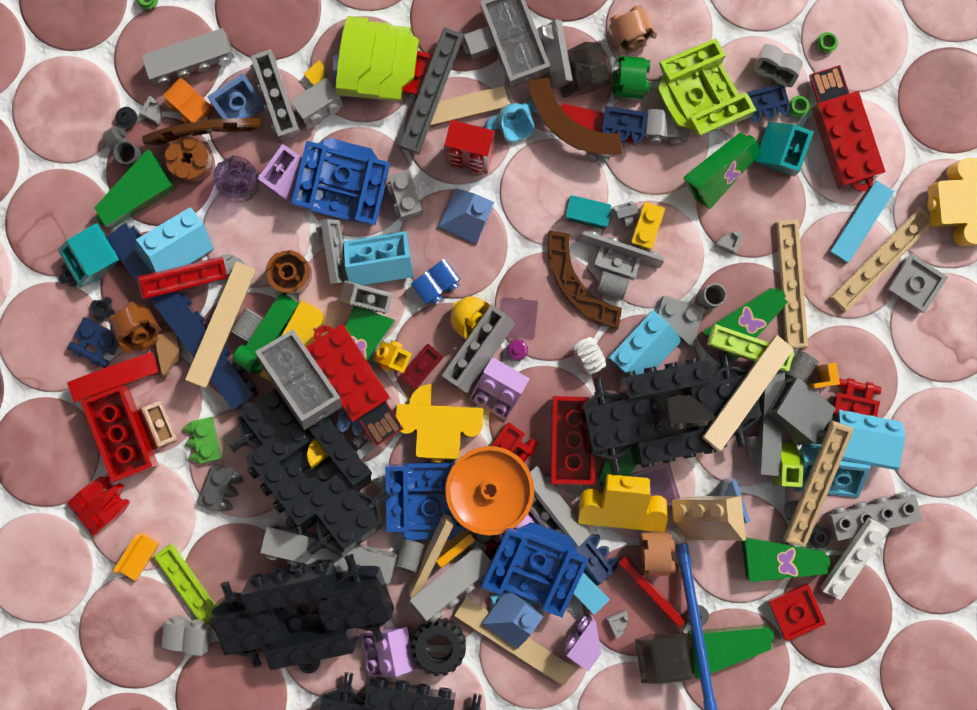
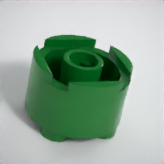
(630, 78)

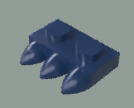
(767, 100)
(625, 122)
(597, 567)

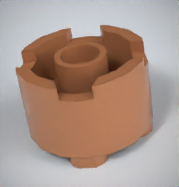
(631, 30)
(656, 553)

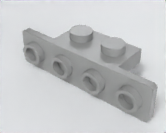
(619, 257)

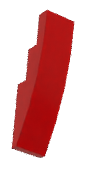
(113, 376)

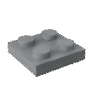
(917, 283)

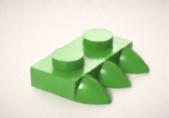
(203, 440)

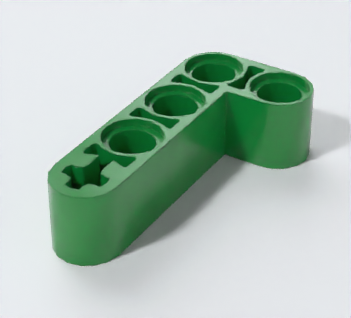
(268, 330)

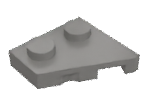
(682, 317)

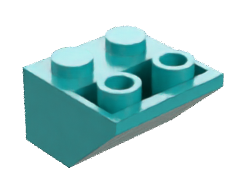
(784, 147)
(88, 255)

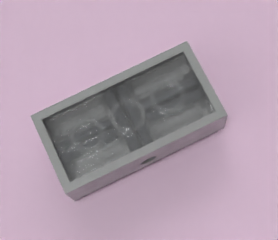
(515, 40)
(298, 379)

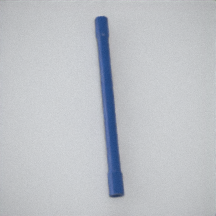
(684, 561)

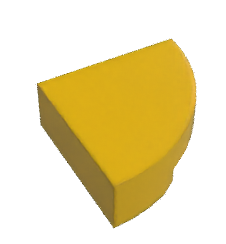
(315, 73)
(422, 395)
(315, 454)

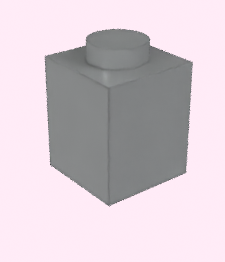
(478, 43)

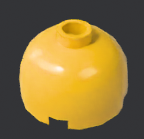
(467, 314)

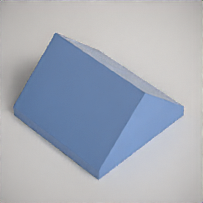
(237, 99)

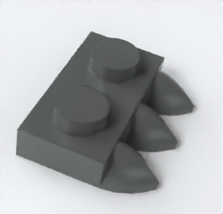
(219, 487)

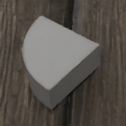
(152, 110)
(730, 242)
(229, 262)
(618, 623)

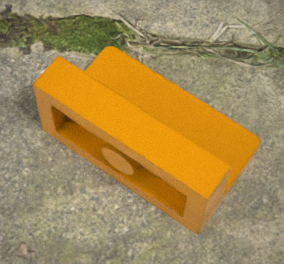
(827, 376)
(454, 546)
(137, 556)

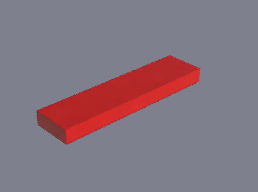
(588, 118)
(181, 277)
(651, 590)

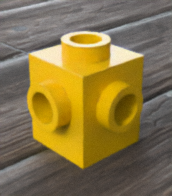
(392, 356)

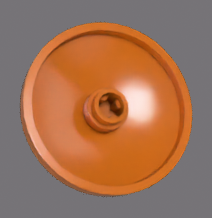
(489, 490)

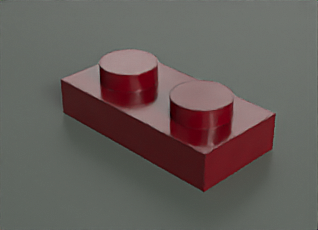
(422, 366)

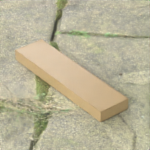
(470, 105)
(431, 555)

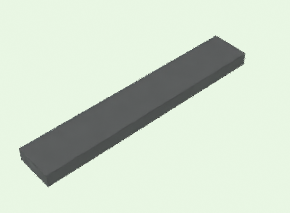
(431, 91)
(769, 431)

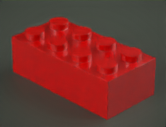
(469, 147)
(119, 433)
(569, 451)

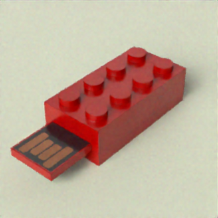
(845, 131)
(354, 382)

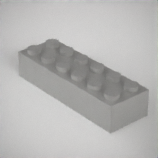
(290, 545)

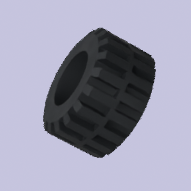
(433, 664)

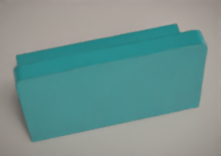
(588, 212)

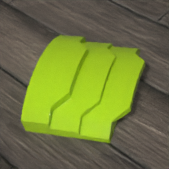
(375, 59)
(700, 91)

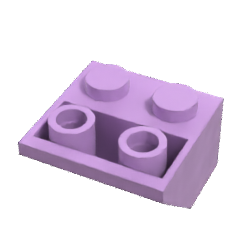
(282, 173)
(499, 388)
(584, 644)
(389, 657)

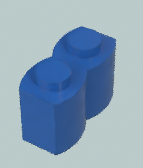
(435, 282)

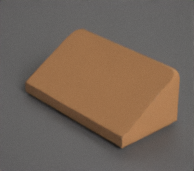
(157, 425)

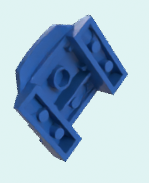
(341, 181)
(418, 499)
(537, 566)

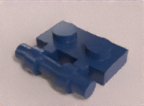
(98, 336)

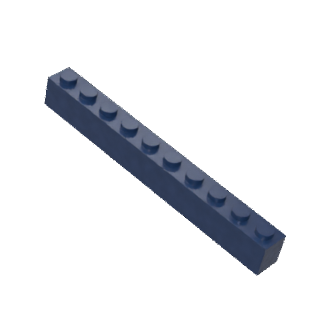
(184, 321)

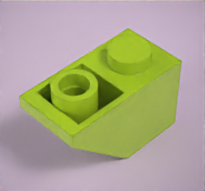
(791, 467)

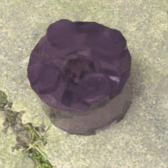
(233, 168)

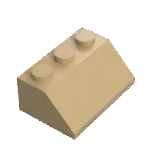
(710, 517)

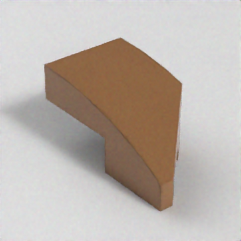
(168, 351)

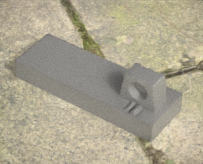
(556, 52)
(331, 234)

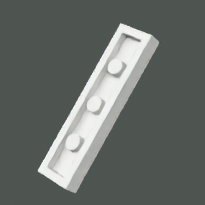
(854, 558)

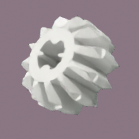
(589, 355)

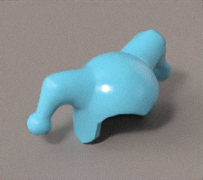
(514, 121)

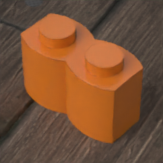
(188, 102)

